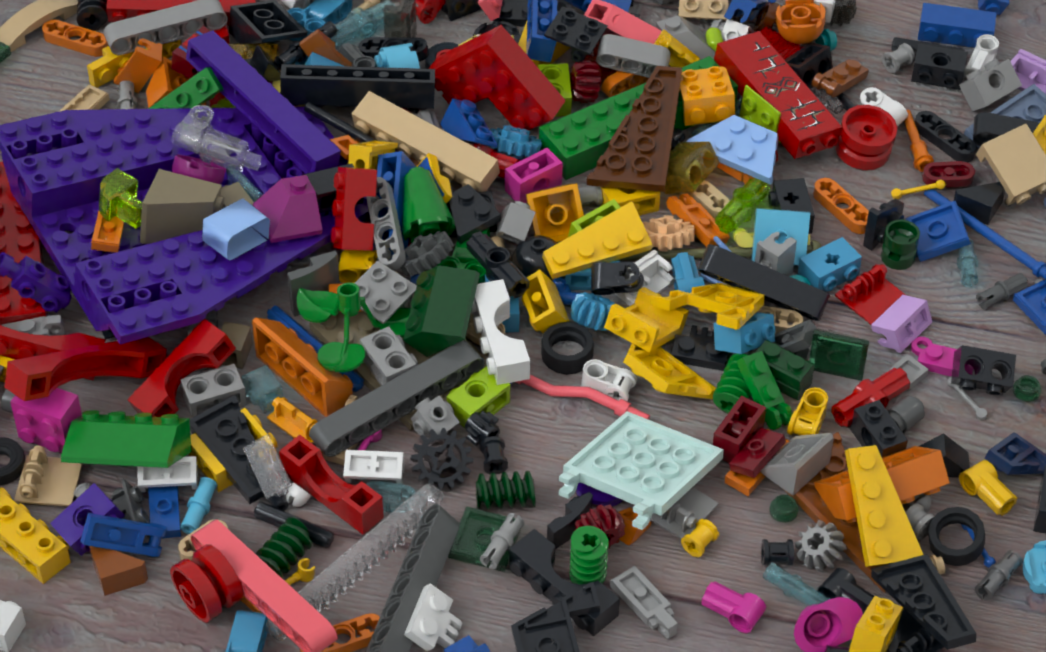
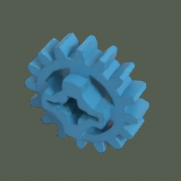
(515, 142)

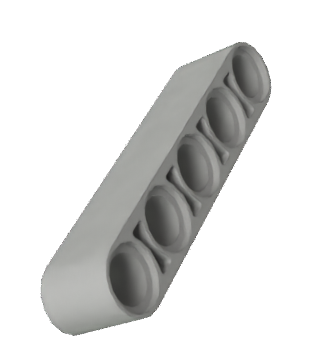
(164, 25)

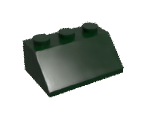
(440, 308)

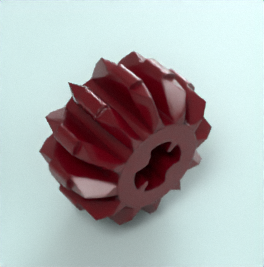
(585, 81)
(607, 520)

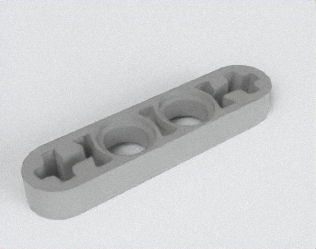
(389, 221)

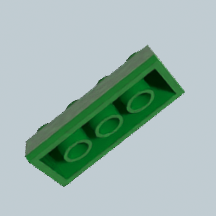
(127, 439)

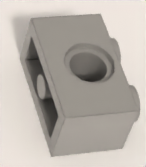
(990, 84)

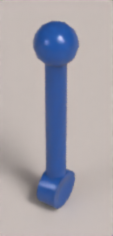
(988, 560)

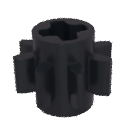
(481, 426)

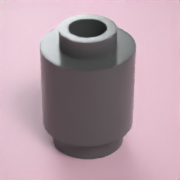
(907, 412)

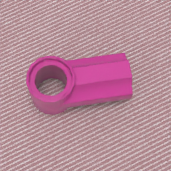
(741, 610)

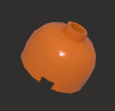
(800, 21)

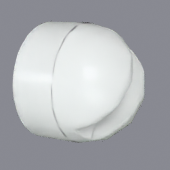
(297, 494)

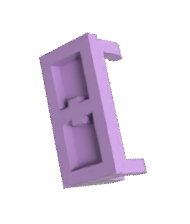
(1030, 70)
(902, 322)

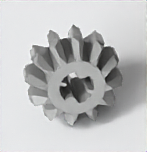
(820, 545)

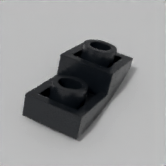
(562, 528)

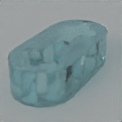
(391, 493)

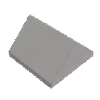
(799, 461)

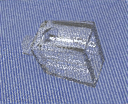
(218, 146)

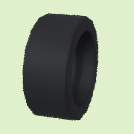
(566, 332)
(956, 515)

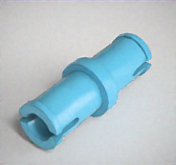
(198, 505)

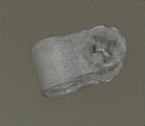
(192, 129)

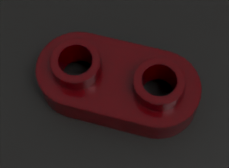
(952, 173)

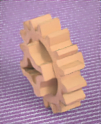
(669, 233)

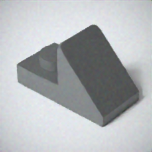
(796, 338)

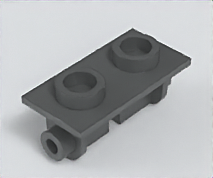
(129, 501)

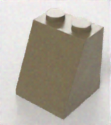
(177, 206)

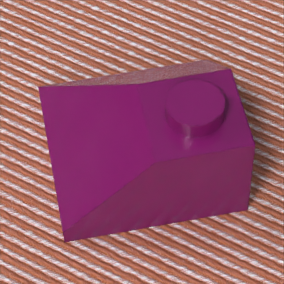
(291, 209)

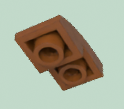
(324, 46)

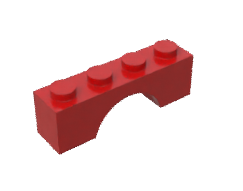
(202, 348)
(354, 504)

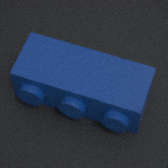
(954, 24)

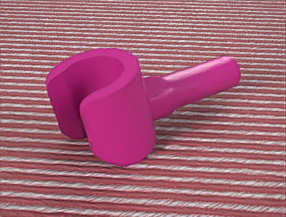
(373, 438)

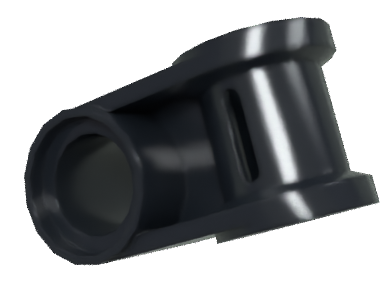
(611, 278)

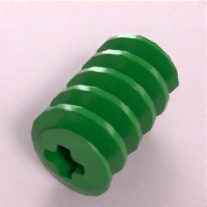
(730, 386)
(588, 555)

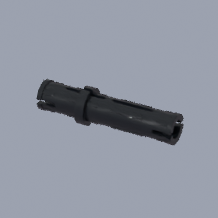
(296, 53)

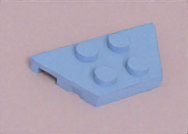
(743, 146)

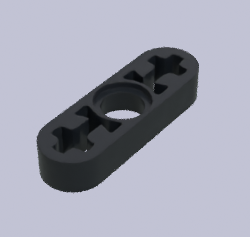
(372, 45)
(957, 147)

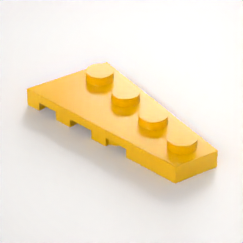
(606, 240)
(879, 512)

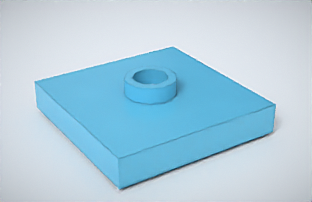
(787, 223)

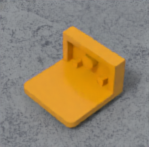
(706, 95)

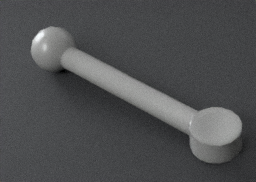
(981, 413)

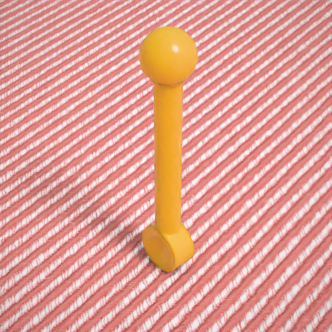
(897, 193)

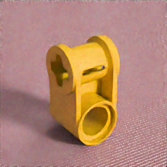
(354, 264)
(810, 413)

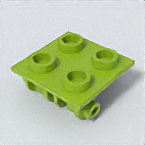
(758, 110)

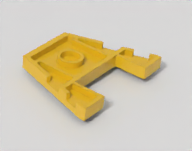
(732, 304)

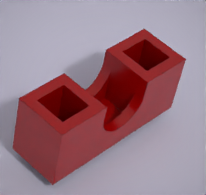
(351, 186)

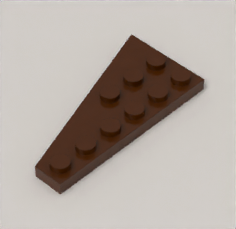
(643, 142)

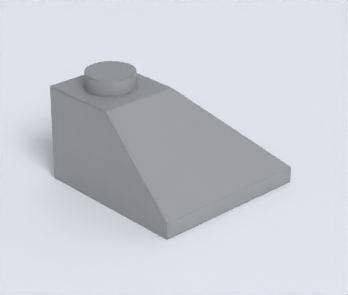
(688, 35)

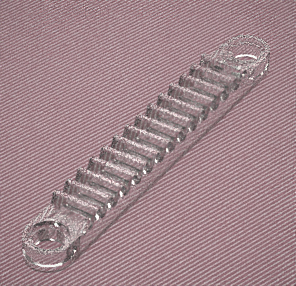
(366, 553)

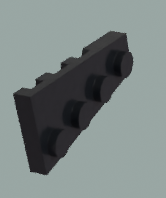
(927, 599)

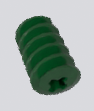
(505, 490)
(285, 546)

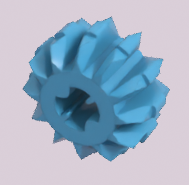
(590, 310)

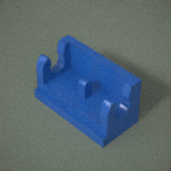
(744, 8)

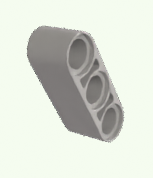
(631, 55)

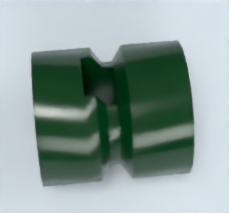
(900, 244)

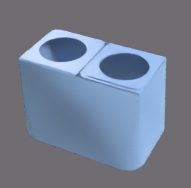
(231, 229)

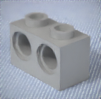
(386, 355)
(211, 388)

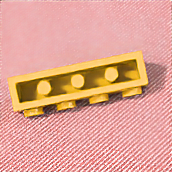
(30, 540)

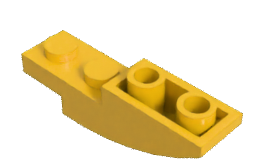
(106, 67)

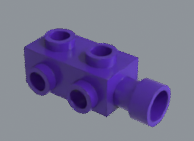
(43, 282)

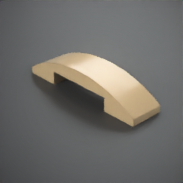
(32, 17)

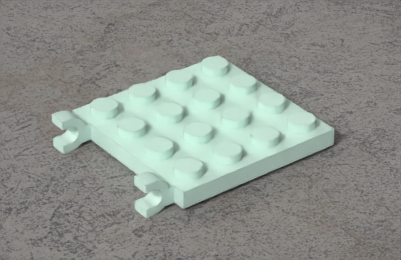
(641, 465)

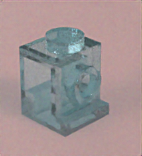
(262, 388)

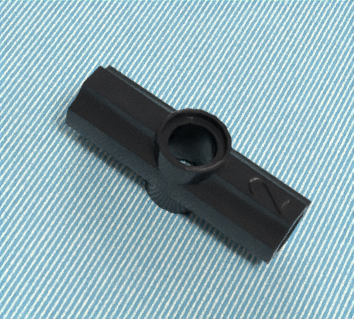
(497, 264)

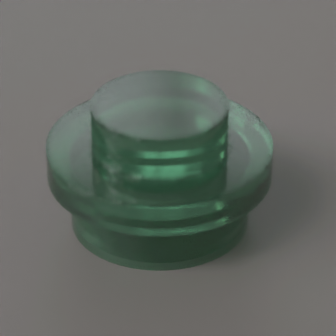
(1027, 388)
(784, 508)

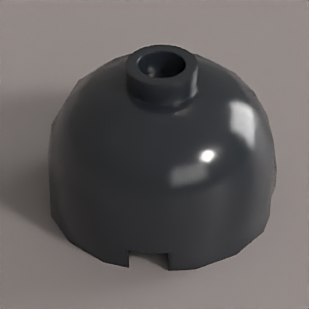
(529, 253)

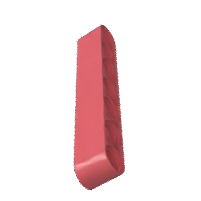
(269, 591)

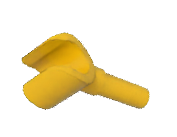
(302, 574)

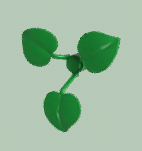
(318, 308)

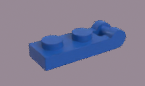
(123, 535)

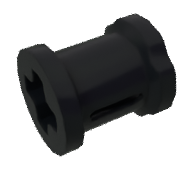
(493, 448)
(777, 552)

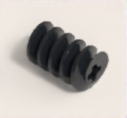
(91, 13)

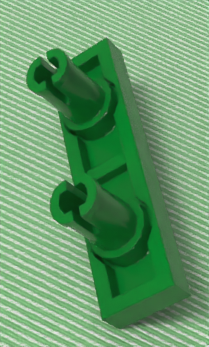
(192, 92)

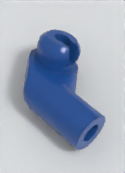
(564, 291)

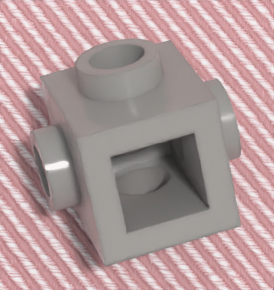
(434, 415)

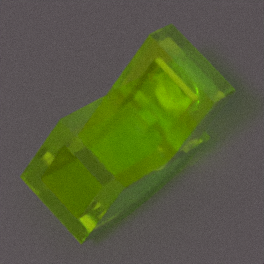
(119, 198)

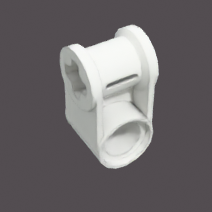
(875, 97)
(608, 379)

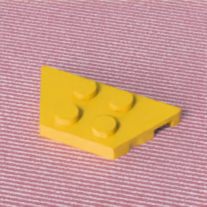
(667, 373)

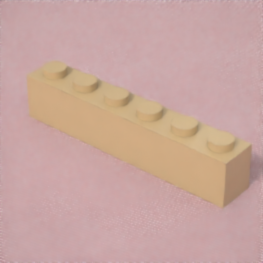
(418, 138)

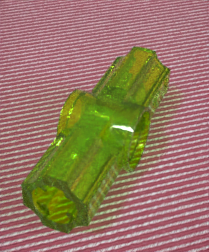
(742, 205)

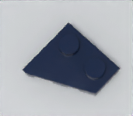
(1016, 456)

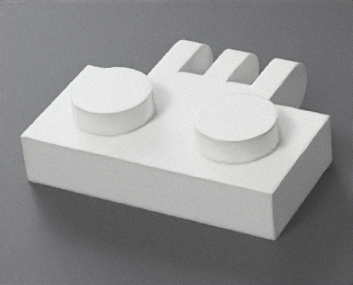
(432, 620)

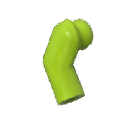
(713, 36)

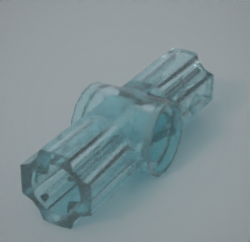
(360, 23)

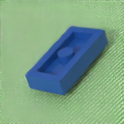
(165, 509)

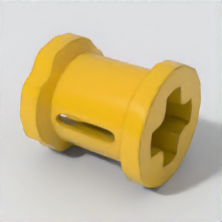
(700, 537)

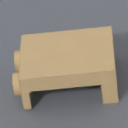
(1017, 163)

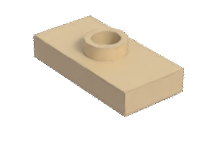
(88, 99)

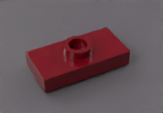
(757, 452)

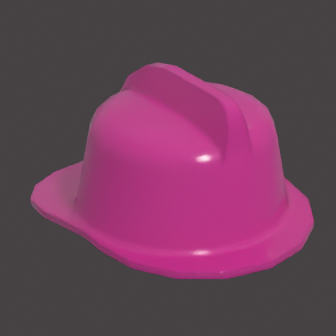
(827, 624)

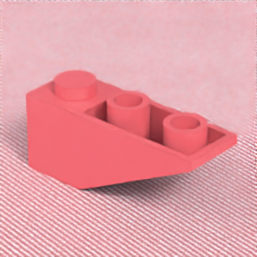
(621, 22)

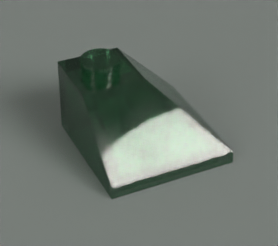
(838, 354)

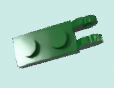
(765, 389)

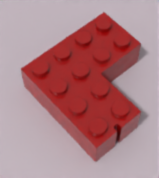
(501, 71)

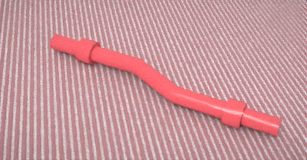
(618, 406)

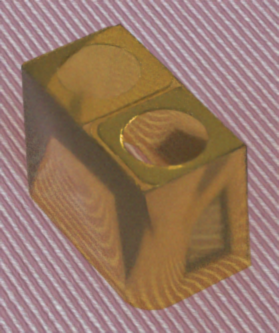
(690, 166)

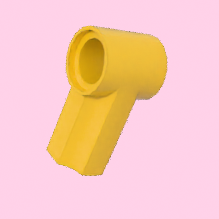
(984, 481)

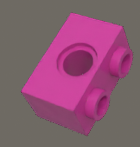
(533, 174)

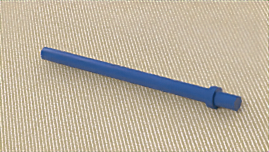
(1038, 268)

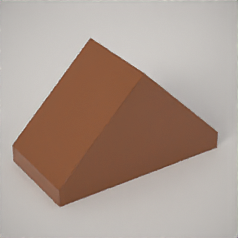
(117, 570)

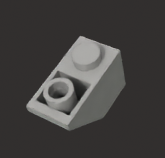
(515, 222)

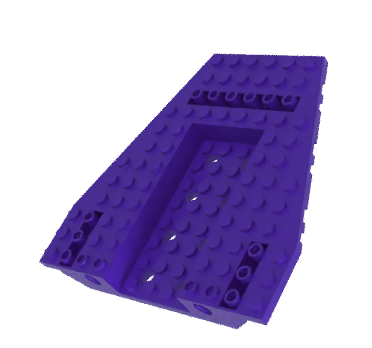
(144, 288)

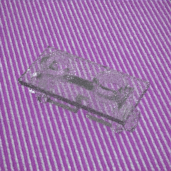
(268, 467)

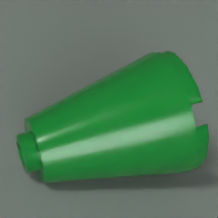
(424, 206)

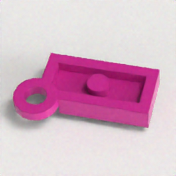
(936, 357)

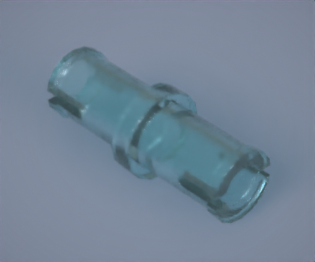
(968, 264)

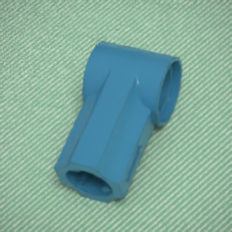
(685, 273)

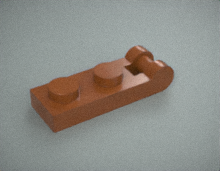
(840, 77)

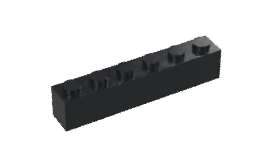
(349, 84)

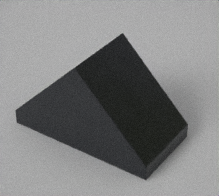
(981, 200)
(954, 456)

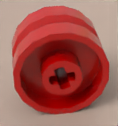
(866, 137)
(207, 583)

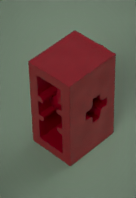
(739, 427)

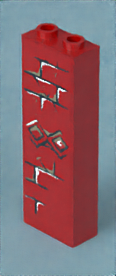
(804, 120)

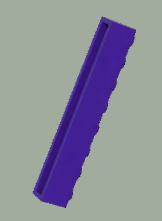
(263, 104)

